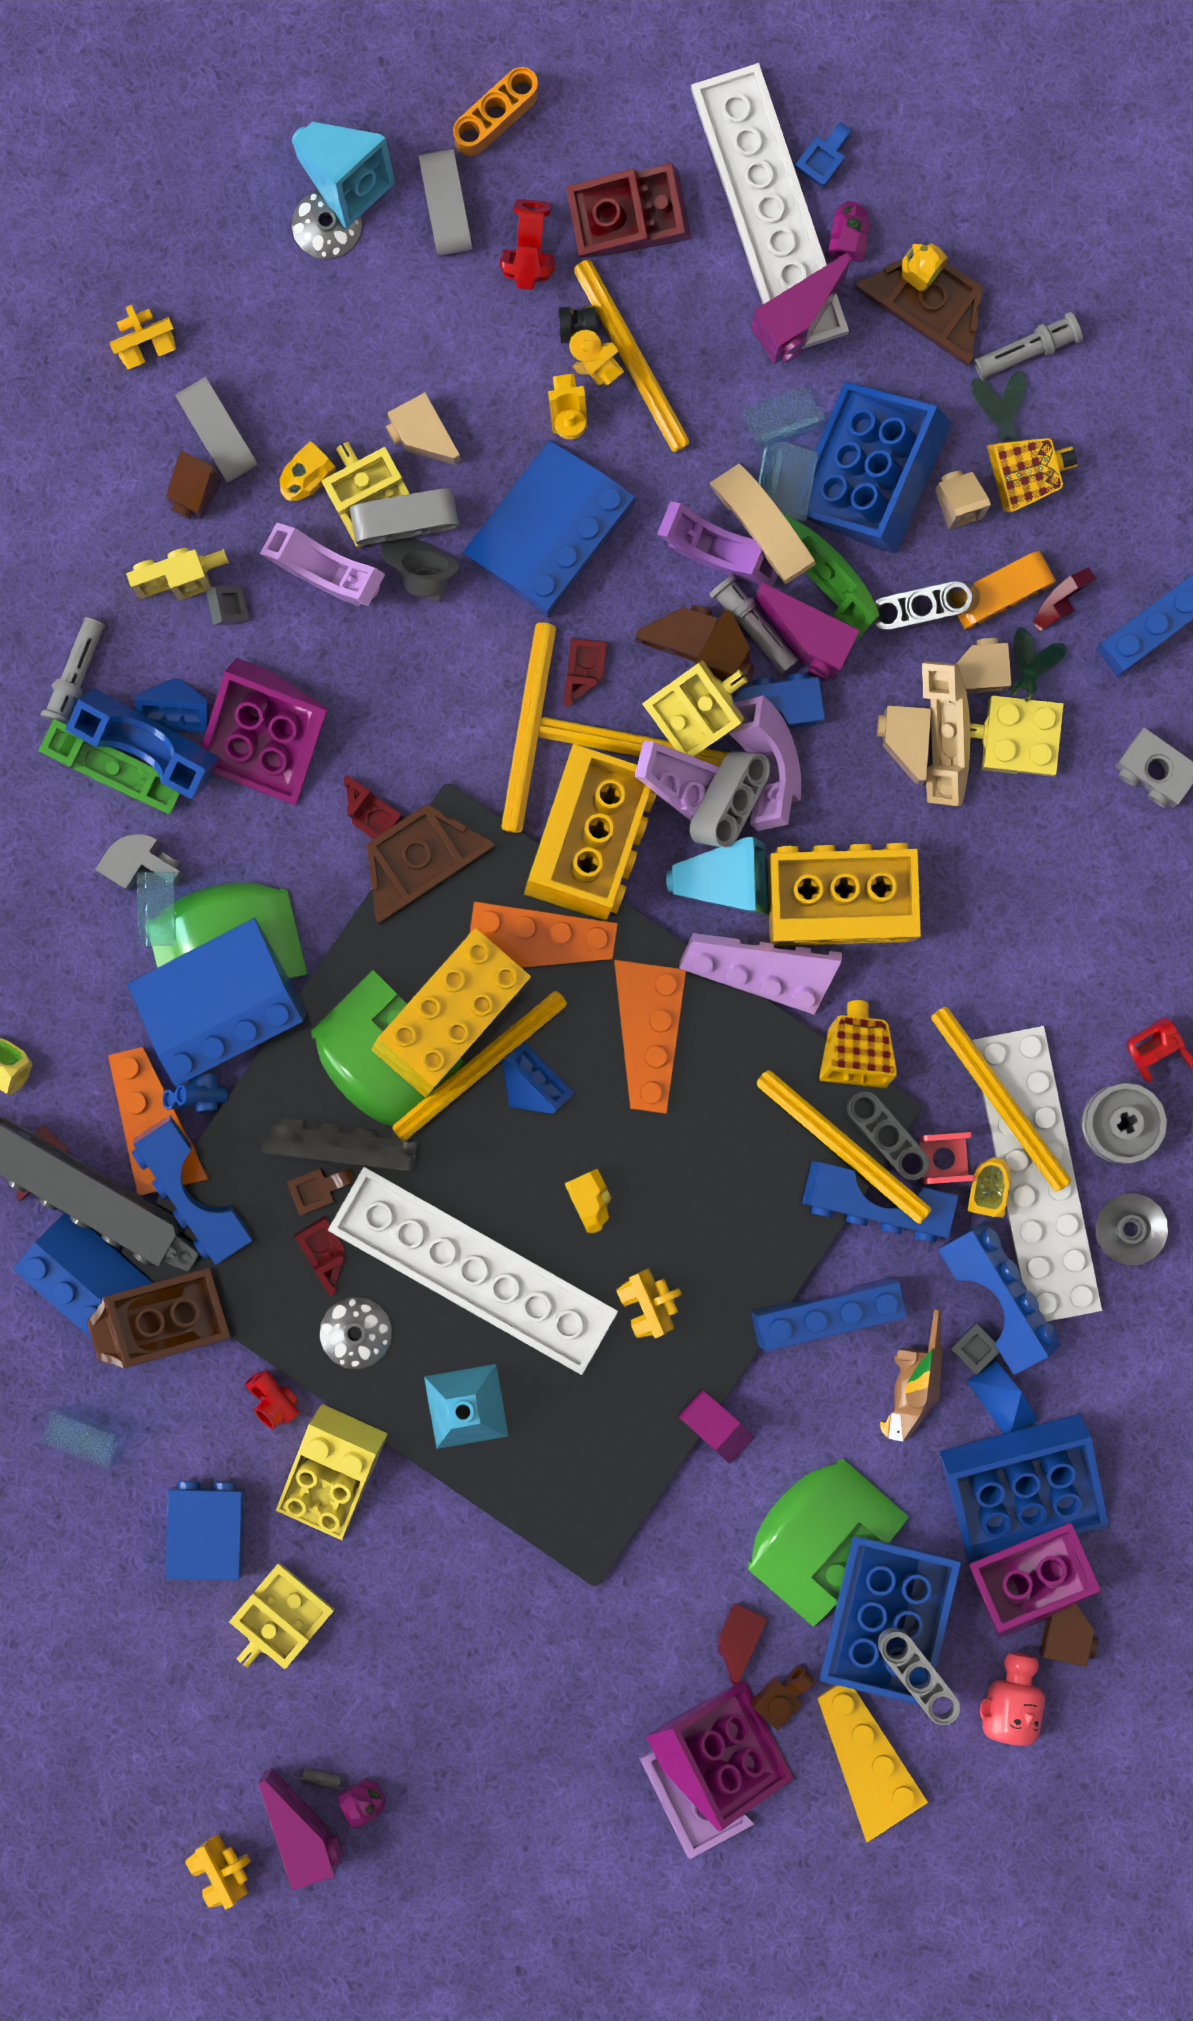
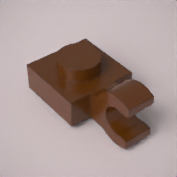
(315, 1190)
(778, 1700)

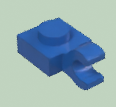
(822, 158)

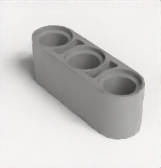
(445, 202)
(216, 430)
(404, 516)
(730, 799)
(926, 1692)

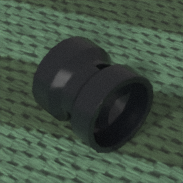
(576, 320)

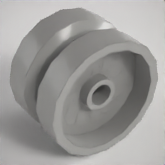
(1144, 1120)

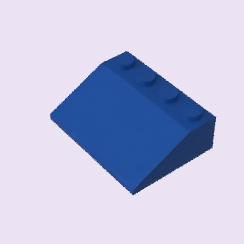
(874, 464)
(550, 527)
(216, 1002)
(1024, 1485)
(881, 1590)

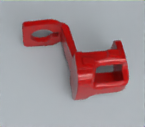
(527, 263)
(1163, 1042)

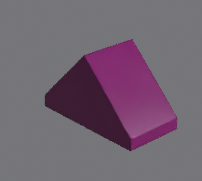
(716, 1426)

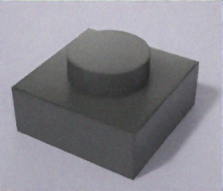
(227, 605)
(975, 1348)

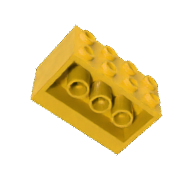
(569, 830)
(836, 920)
(450, 1012)

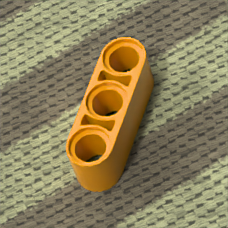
(502, 96)
(1006, 587)

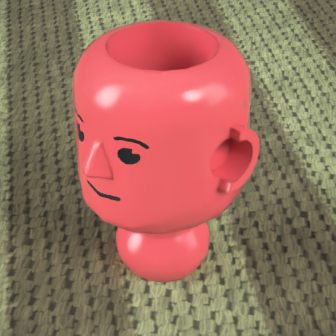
(1013, 1704)

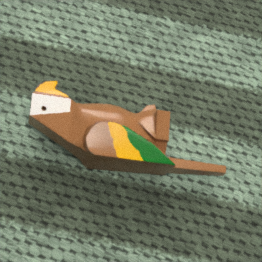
(916, 1385)

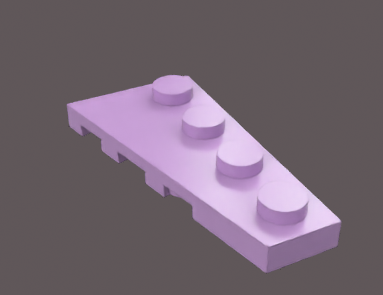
(675, 776)
(773, 973)

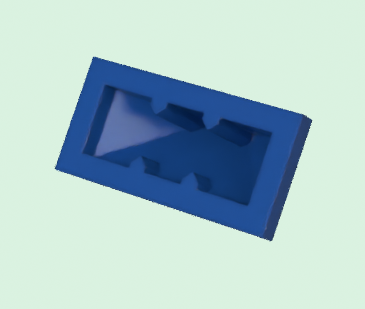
(174, 706)
(533, 1083)
(1002, 1398)

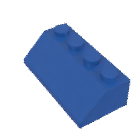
(77, 1270)

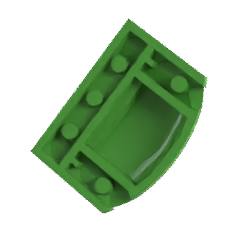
(225, 906)
(345, 1052)
(810, 1532)

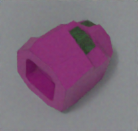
(849, 231)
(362, 1802)

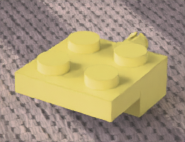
(362, 481)
(182, 573)
(696, 709)
(1020, 736)
(280, 1617)

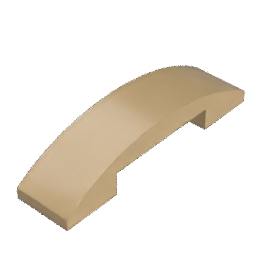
(763, 522)
(950, 733)

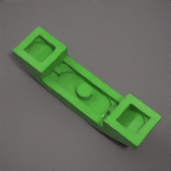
(837, 581)
(108, 767)

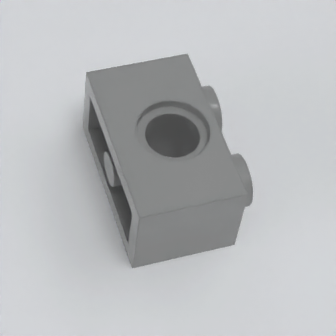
(1177, 769)

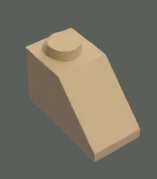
(421, 431)
(961, 499)
(986, 667)
(907, 738)

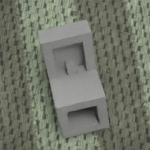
(133, 855)

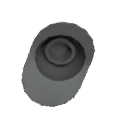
(421, 567)

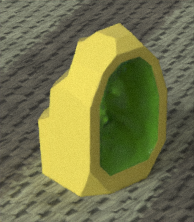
(14, 1067)

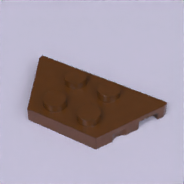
(941, 313)
(419, 857)

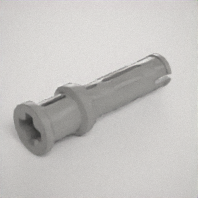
(1043, 340)
(748, 617)
(68, 688)

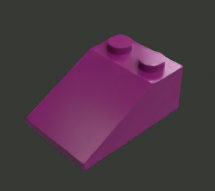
(791, 317)
(812, 635)
(1034, 1580)
(301, 1835)

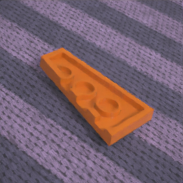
(543, 937)
(649, 1024)
(141, 1107)

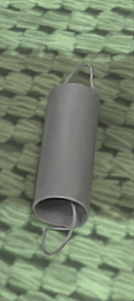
(321, 1778)

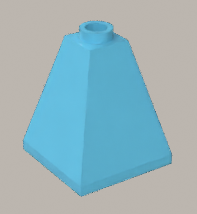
(346, 167)
(725, 877)
(471, 1387)

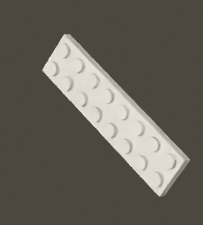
(763, 188)
(1043, 1222)
(472, 1270)

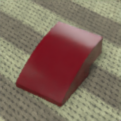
(628, 211)

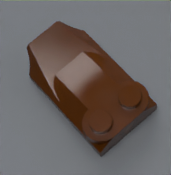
(158, 1320)

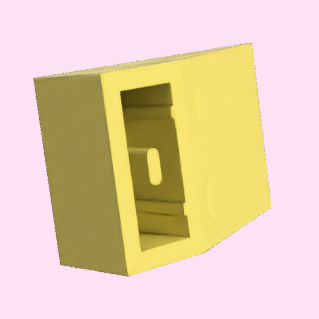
(331, 1471)

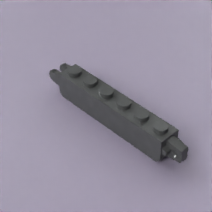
(92, 1198)

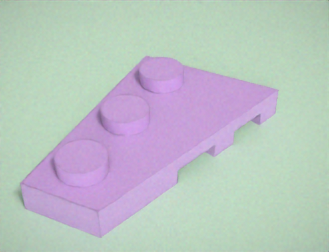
(689, 1824)

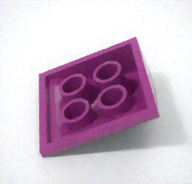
(263, 731)
(721, 1756)

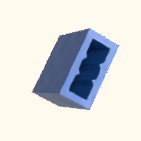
(205, 1531)

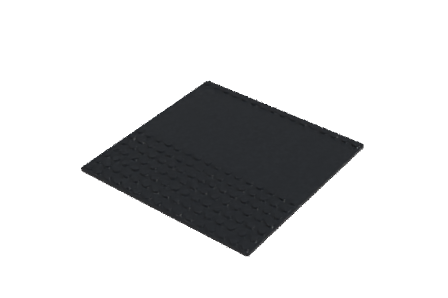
(693, 1193)

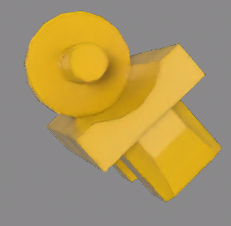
(158, 332)
(595, 357)
(567, 407)
(655, 1302)
(223, 1871)

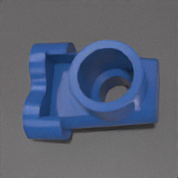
(200, 1093)

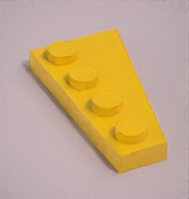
(872, 1769)

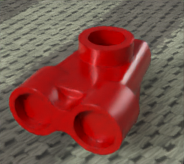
(276, 1402)

